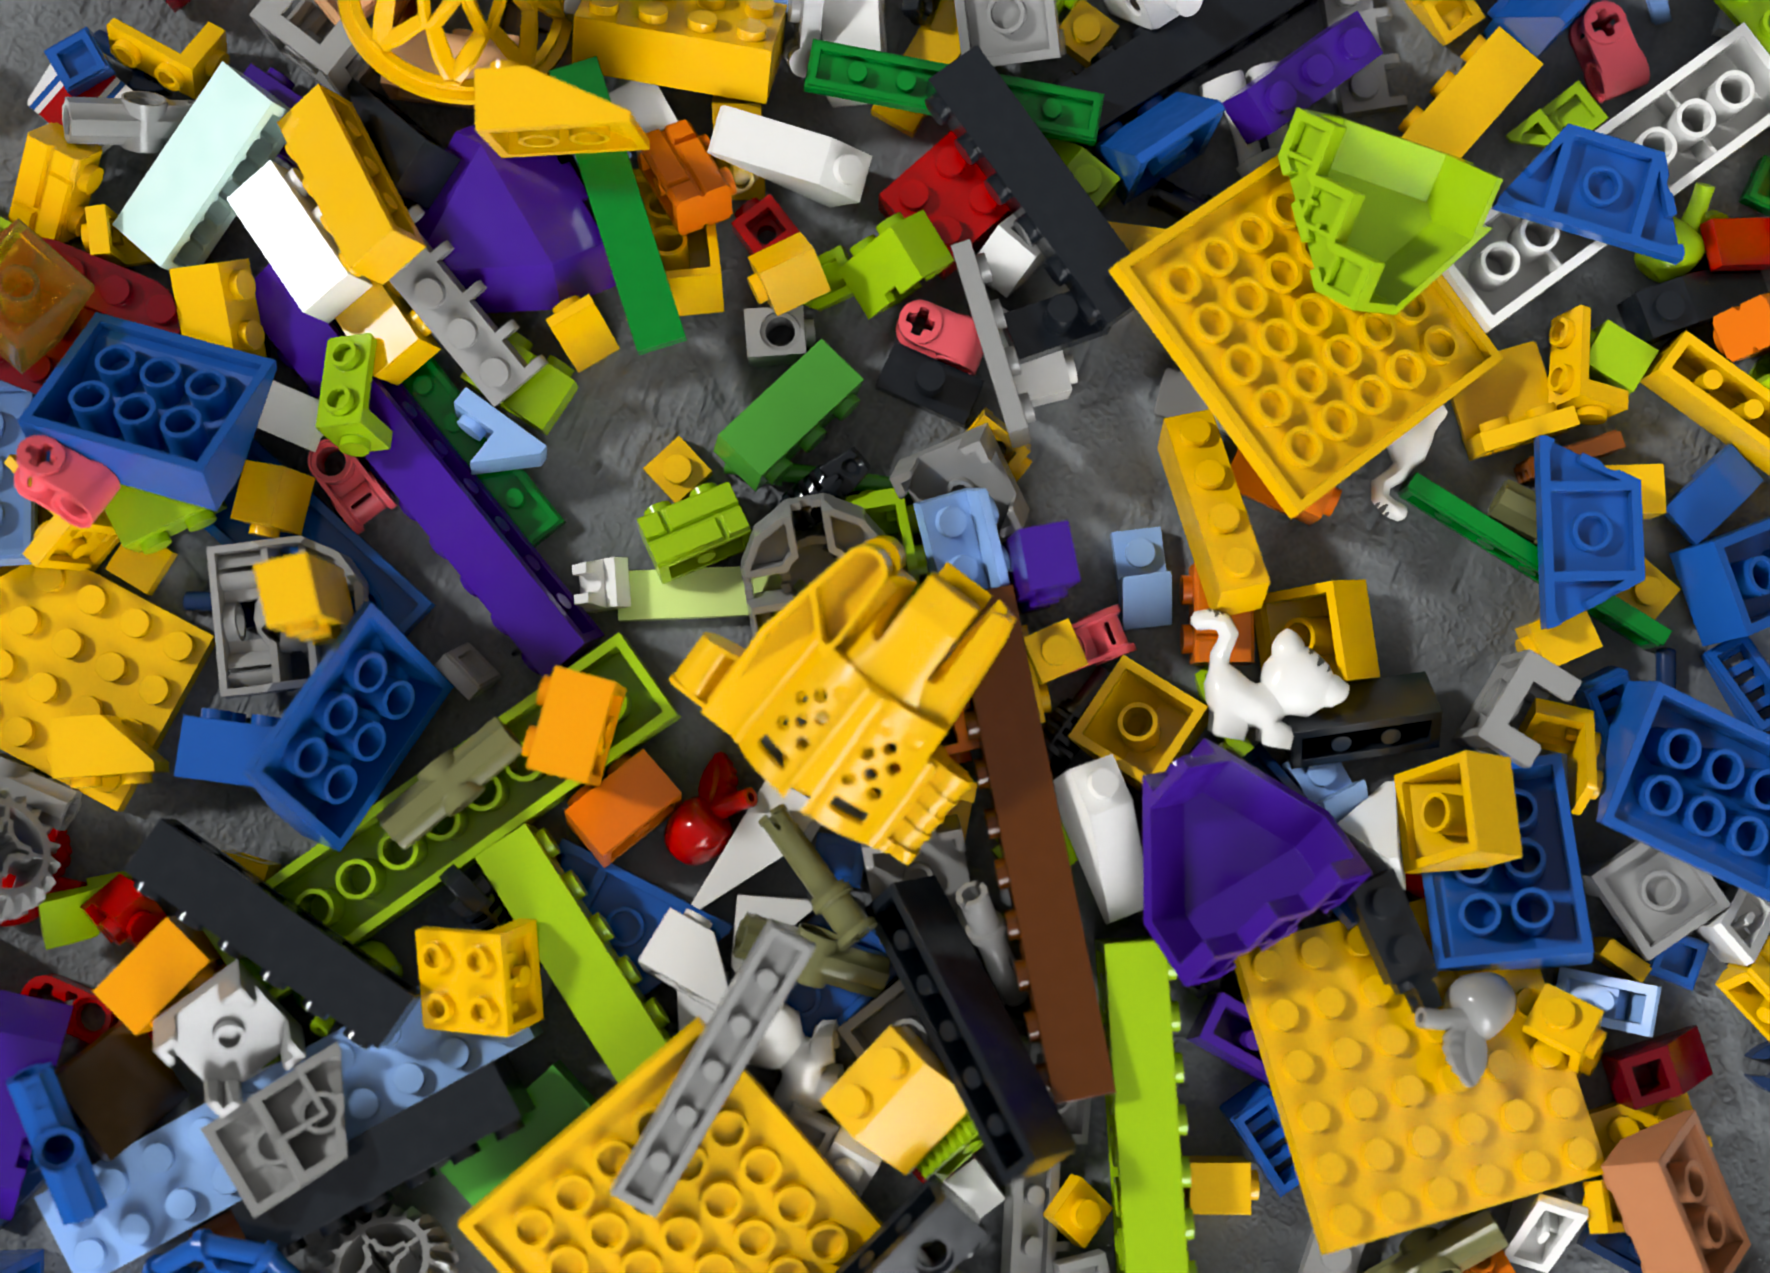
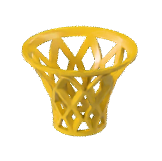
(451, 84)

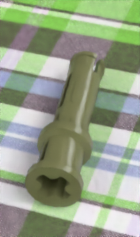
(830, 896)

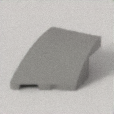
(284, 1133)

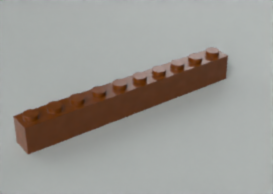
(1037, 873)

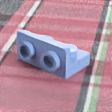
(964, 532)

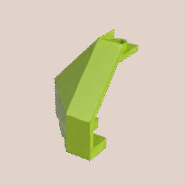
(1380, 209)

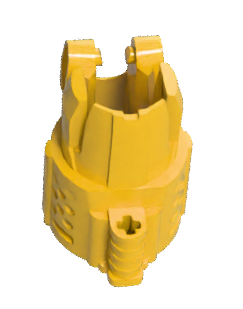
(881, 684)

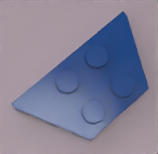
(1599, 192)
(1585, 531)
(628, 905)

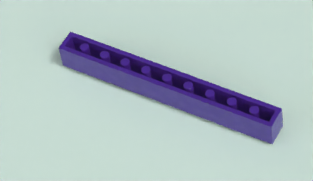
(445, 499)

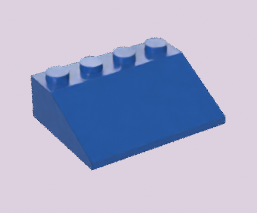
(155, 408)
(347, 729)
(1690, 784)
(1523, 909)

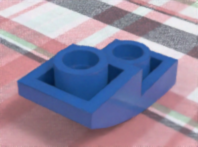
(1712, 494)

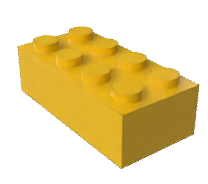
(685, 44)

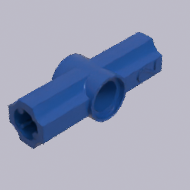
(47, 1113)

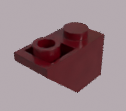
(1657, 1068)

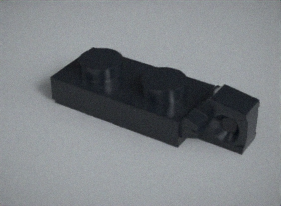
(1395, 939)

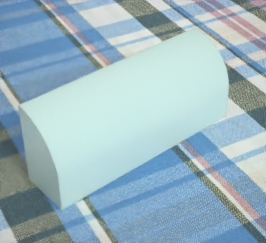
(216, 148)

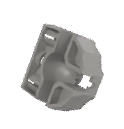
(776, 550)
(238, 584)

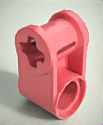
(1609, 56)
(948, 336)
(67, 484)
(353, 491)
(1102, 637)

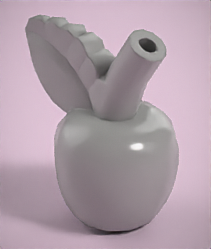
(1472, 1012)

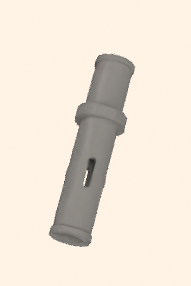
(987, 931)

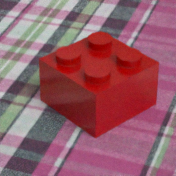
(949, 194)

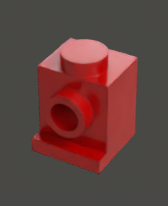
(759, 216)
(123, 912)

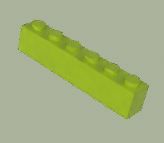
(576, 949)

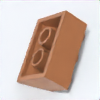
(1675, 1199)

